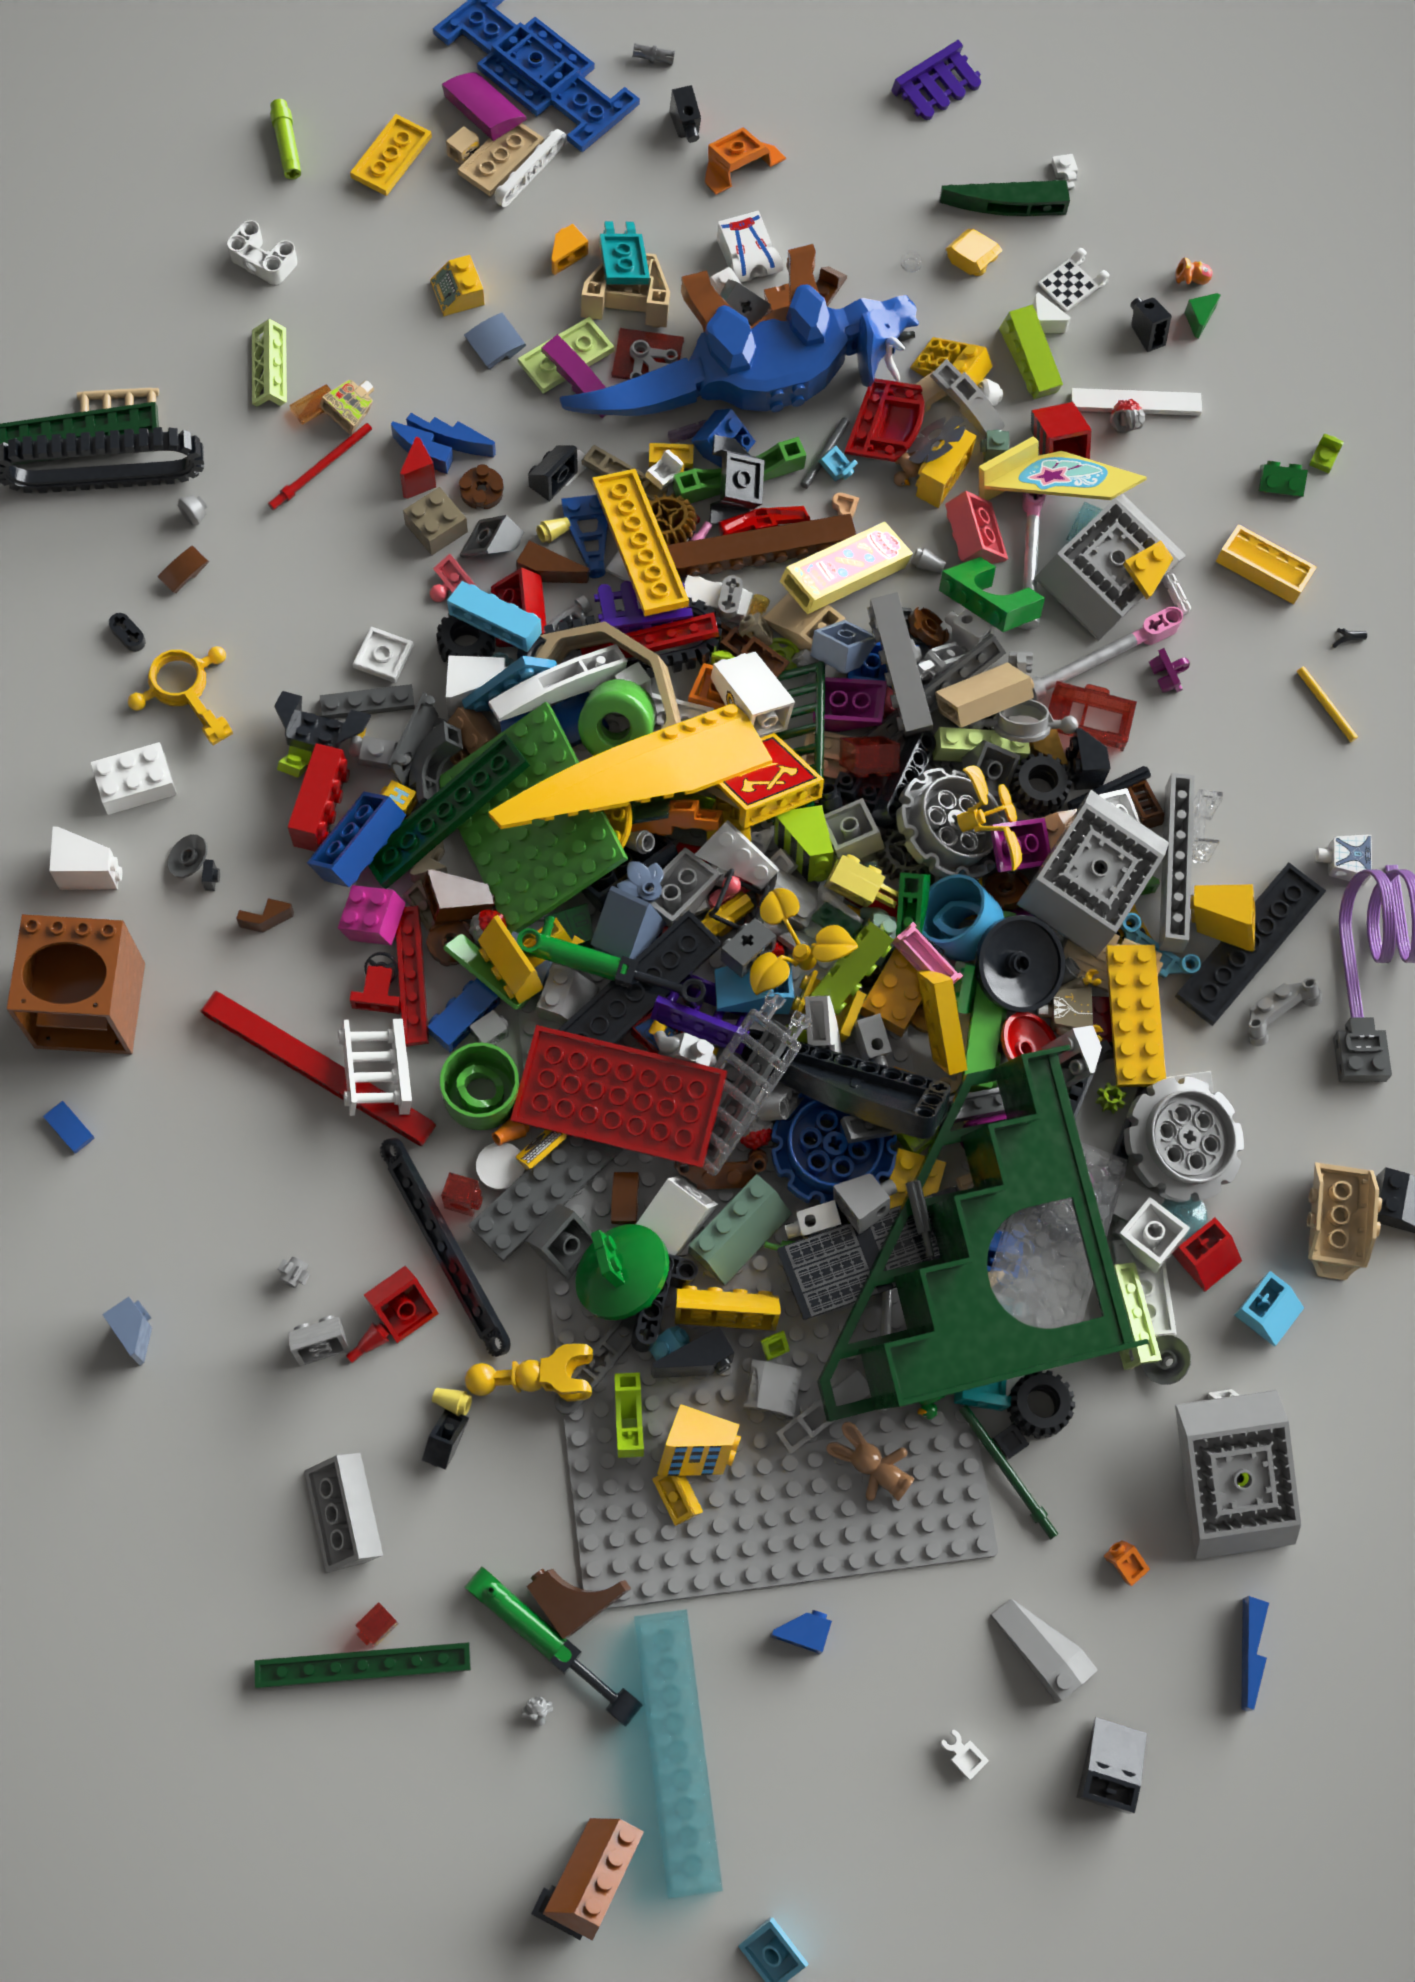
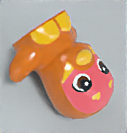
(1196, 272)

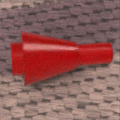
(373, 1338)

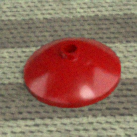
(1024, 1034)

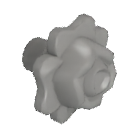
(537, 1709)

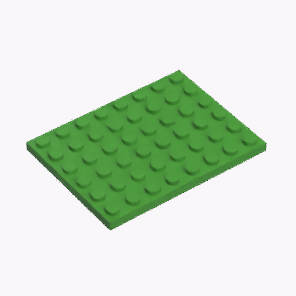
(541, 862)

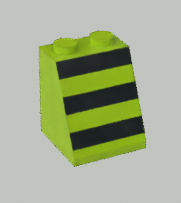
(806, 840)

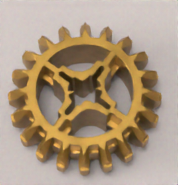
(678, 514)

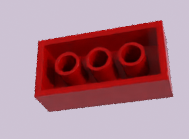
(318, 797)

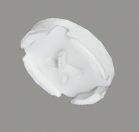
(498, 1166)

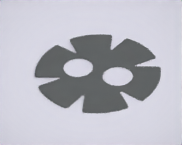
(948, 434)

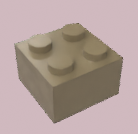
(435, 521)

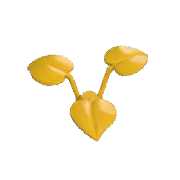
(975, 818)
(768, 970)

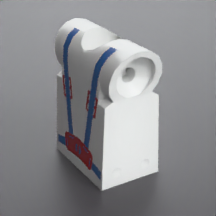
(748, 247)

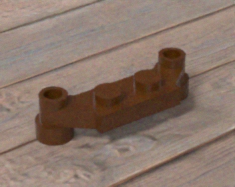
(731, 1174)

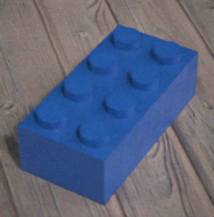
(356, 839)

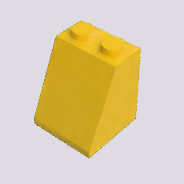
(1225, 913)

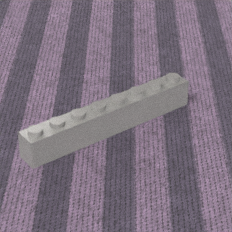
(1177, 863)

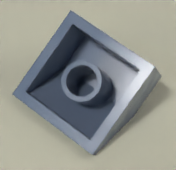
(842, 645)
(131, 1326)

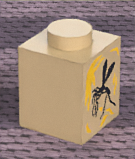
(462, 145)

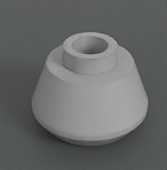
(192, 509)

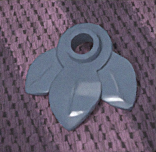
(641, 878)

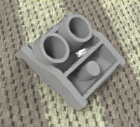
(772, 1388)

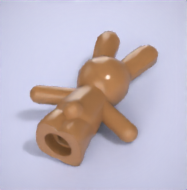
(869, 1461)

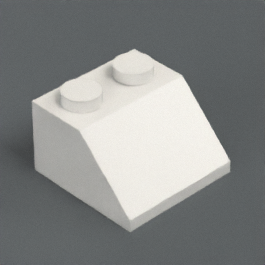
(1153, 1234)

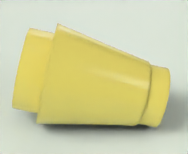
(552, 529)
(453, 1400)

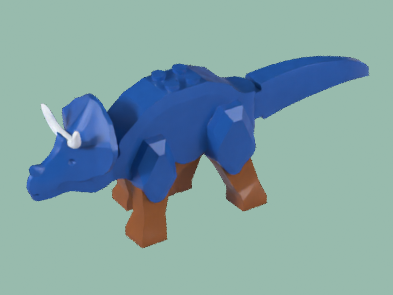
(767, 364)

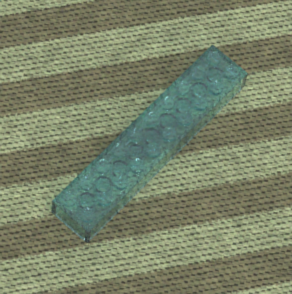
(677, 1754)

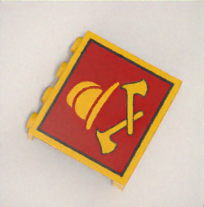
(774, 787)

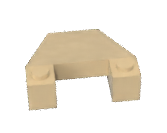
(650, 298)

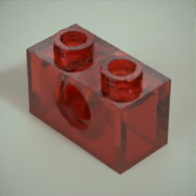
(462, 1194)

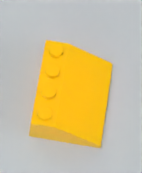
(727, 1309)

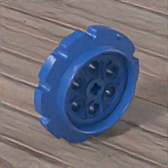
(794, 1156)

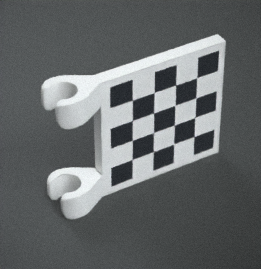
(1070, 284)

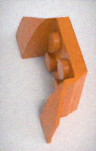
(734, 152)

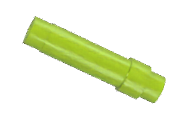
(282, 123)

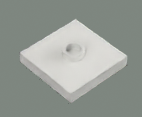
(383, 654)

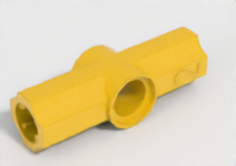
(732, 910)

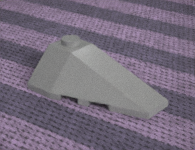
(1050, 1655)

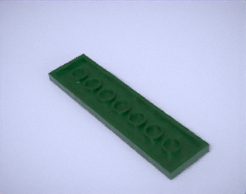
(448, 810)

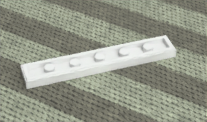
(1151, 401)

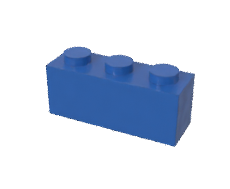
(454, 1022)

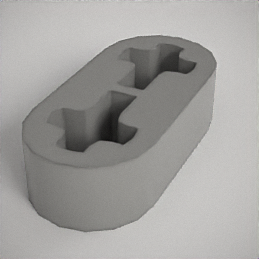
(726, 596)

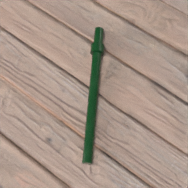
(1038, 1513)

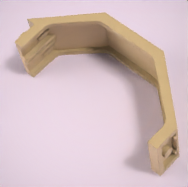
(560, 643)

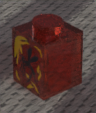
(376, 1625)

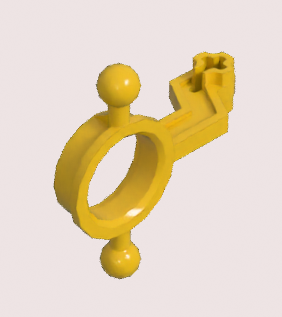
(214, 729)

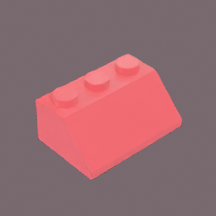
(975, 528)

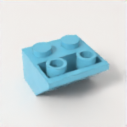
(1270, 1308)

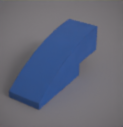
(440, 454)

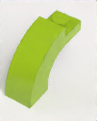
(629, 1415)

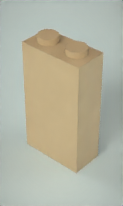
(984, 694)

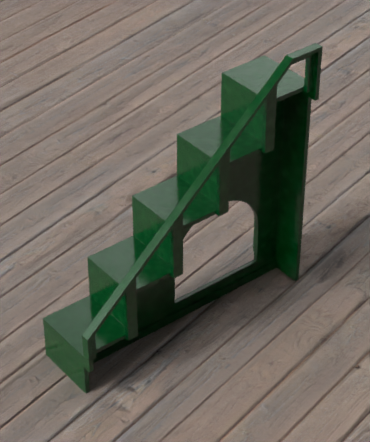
(953, 1320)

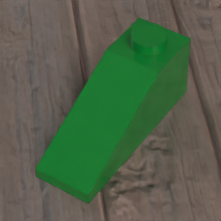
(912, 901)

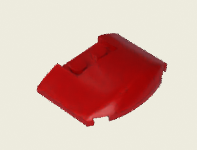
(887, 420)

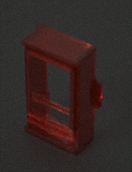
(1098, 697)

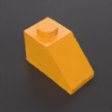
(568, 248)

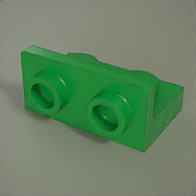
(965, 986)

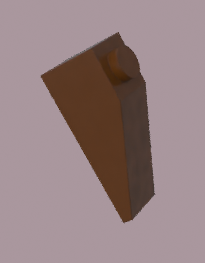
(551, 566)

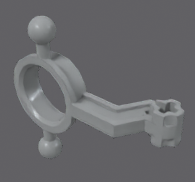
(1030, 731)

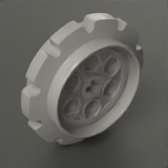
(932, 826)
(1183, 1139)

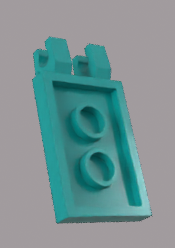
(623, 256)

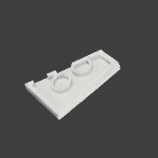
(732, 850)

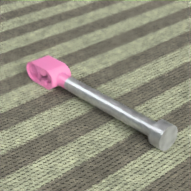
(1032, 508)
(1144, 635)

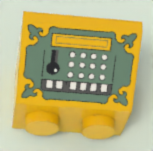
(458, 286)

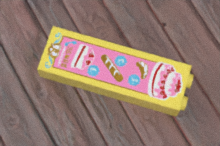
(845, 567)

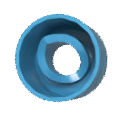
(948, 905)

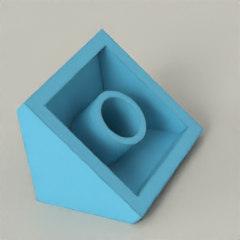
(772, 1953)

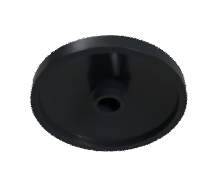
(1020, 963)

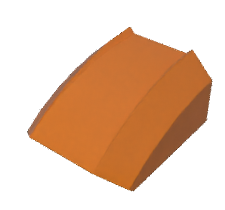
(704, 690)

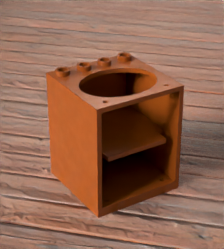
(76, 984)

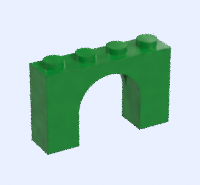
(966, 586)

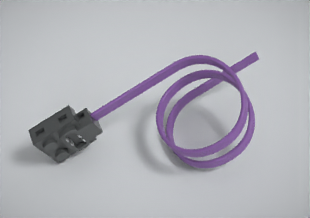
(1361, 1049)

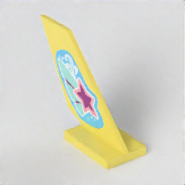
(1052, 474)

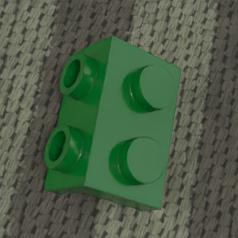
(1283, 480)

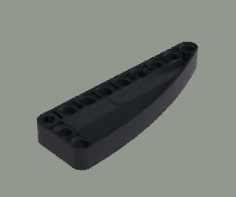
(866, 1089)

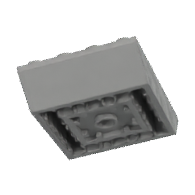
(1088, 578)
(1073, 895)
(1216, 1446)

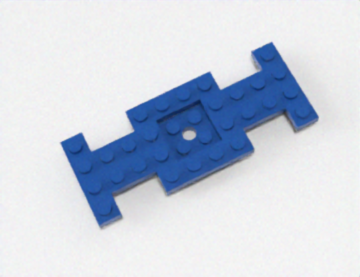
(557, 76)

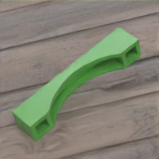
(706, 483)

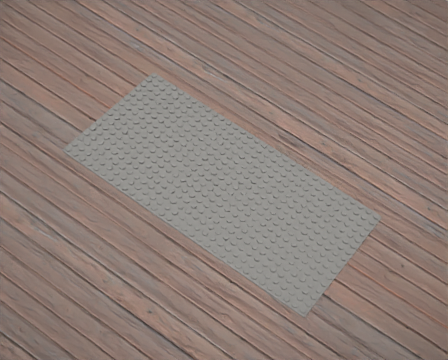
(772, 1511)

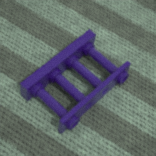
(695, 1022)

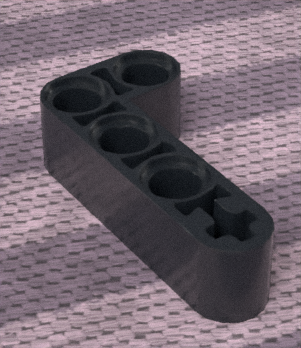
(653, 1325)

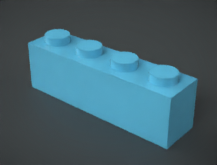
(494, 616)

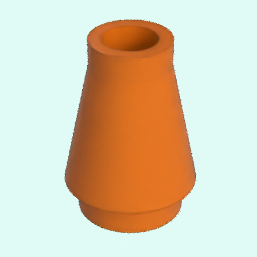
(509, 1131)

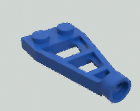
(581, 509)

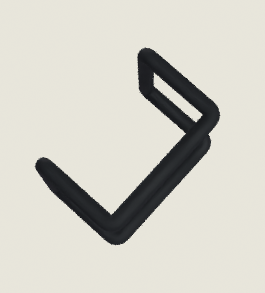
(764, 892)

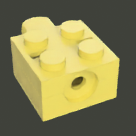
(859, 882)

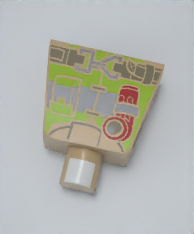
(348, 404)

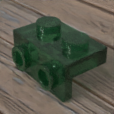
(830, 915)

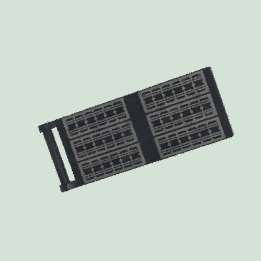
(834, 1264)

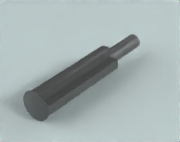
(920, 1214)

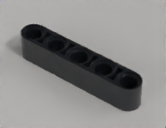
(912, 764)

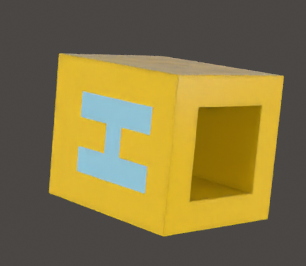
(402, 796)

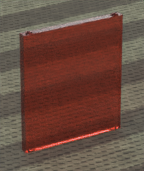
(624, 363)

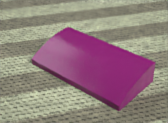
(482, 104)

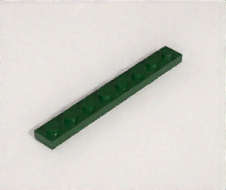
(362, 1665)

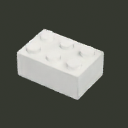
(133, 778)

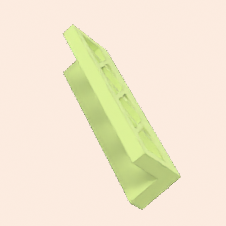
(272, 361)
(1137, 1317)

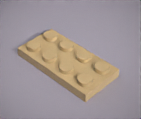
(499, 158)

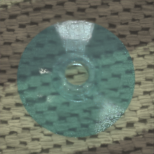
(1197, 1213)

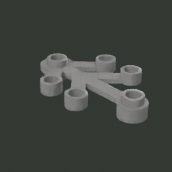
(647, 357)

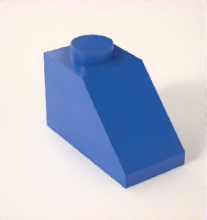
(805, 1631)

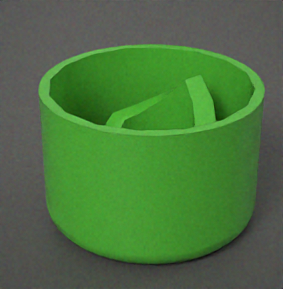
(619, 697)
(473, 1063)

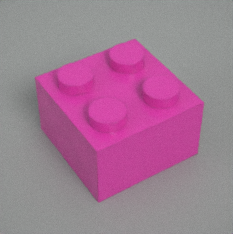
(371, 915)

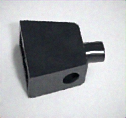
(685, 113)
(1150, 323)

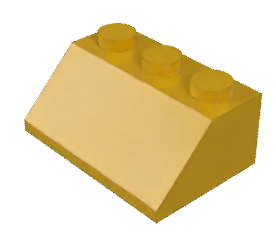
(509, 961)

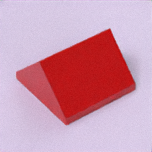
(418, 471)

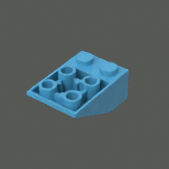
(736, 993)

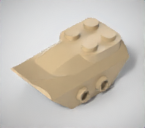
(1342, 1219)

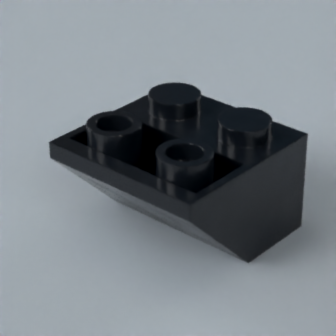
(1087, 760)

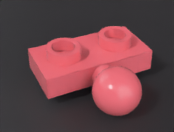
(451, 575)
(733, 889)

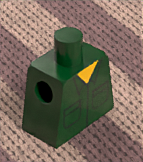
(577, 924)

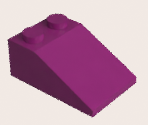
(853, 703)
(1032, 839)

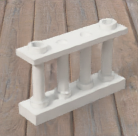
(396, 1056)

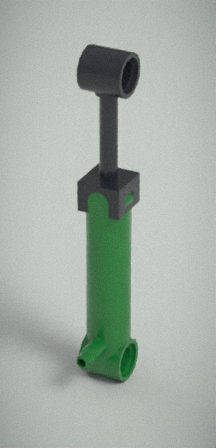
(621, 970)
(546, 1640)

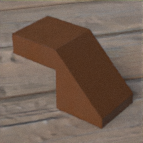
(274, 914)

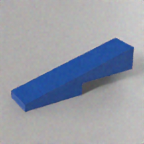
(1253, 1665)

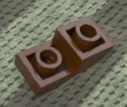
(183, 568)
(625, 1198)

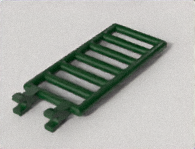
(817, 707)

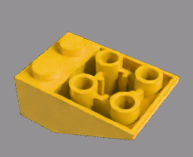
(964, 357)

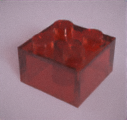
(869, 755)

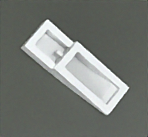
(823, 1029)

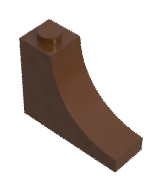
(568, 1605)

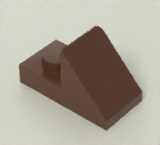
(829, 283)

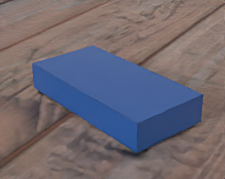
(68, 1127)

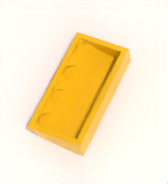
(1265, 564)
(942, 1021)

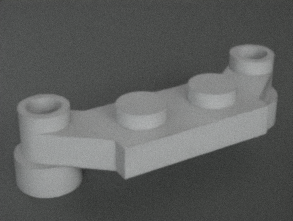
(1277, 1004)

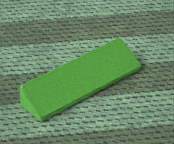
(469, 957)

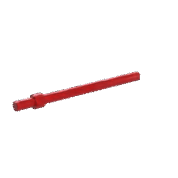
(288, 492)

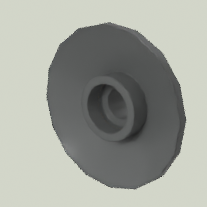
(187, 856)
(1169, 1348)

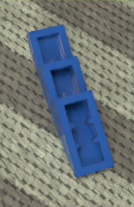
(459, 437)

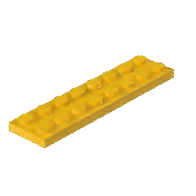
(640, 542)

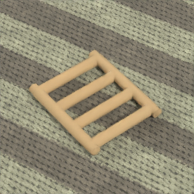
(107, 395)

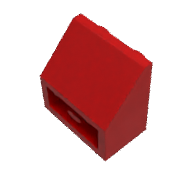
(1208, 1254)

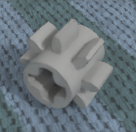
(293, 1272)

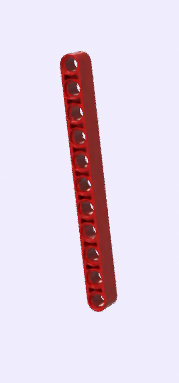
(311, 1064)

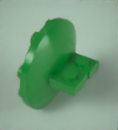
(621, 1271)

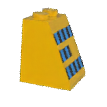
(699, 1444)

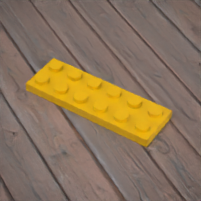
(1135, 1015)

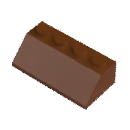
(593, 1875)

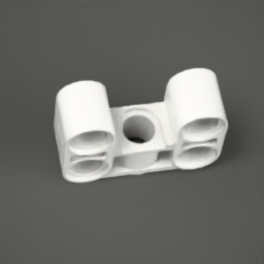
(269, 266)

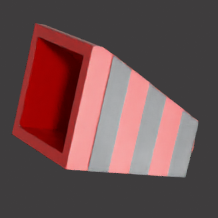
(1061, 429)

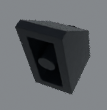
(444, 1439)

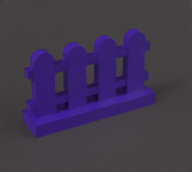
(923, 76)
(632, 617)

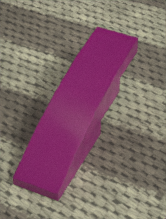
(571, 366)

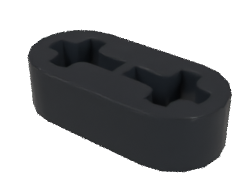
(131, 629)

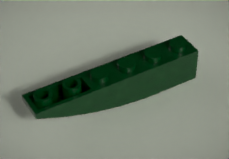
(1009, 199)

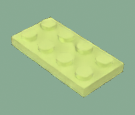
(583, 338)

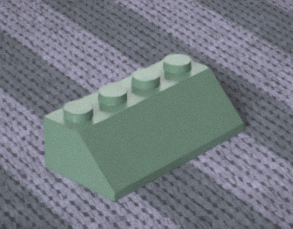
(739, 1230)

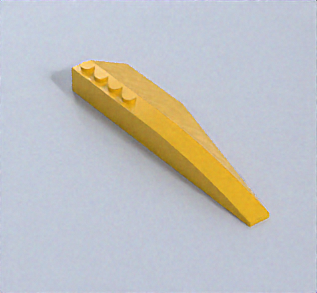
(658, 764)

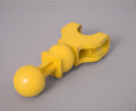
(530, 1375)

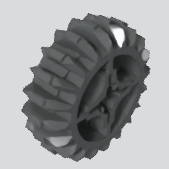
(897, 852)

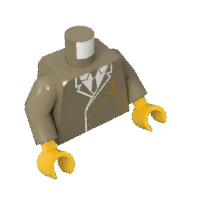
(1072, 1005)

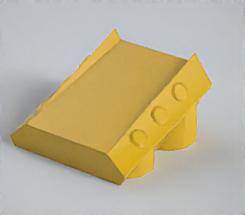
(972, 252)

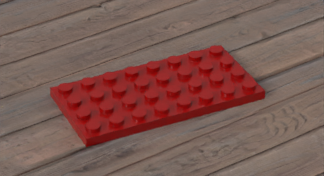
(619, 1096)

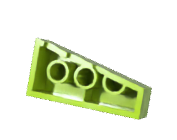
(1031, 351)
(849, 970)

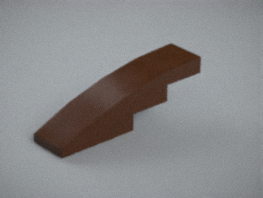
(738, 644)

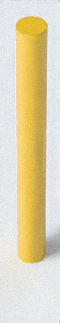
(1327, 704)

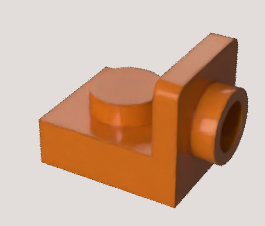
(1127, 1561)

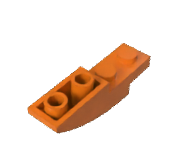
(685, 815)

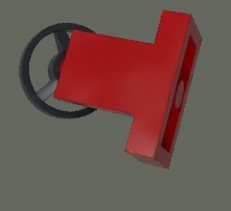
(376, 987)

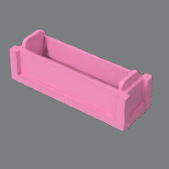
(922, 953)

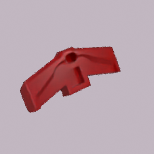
(763, 518)

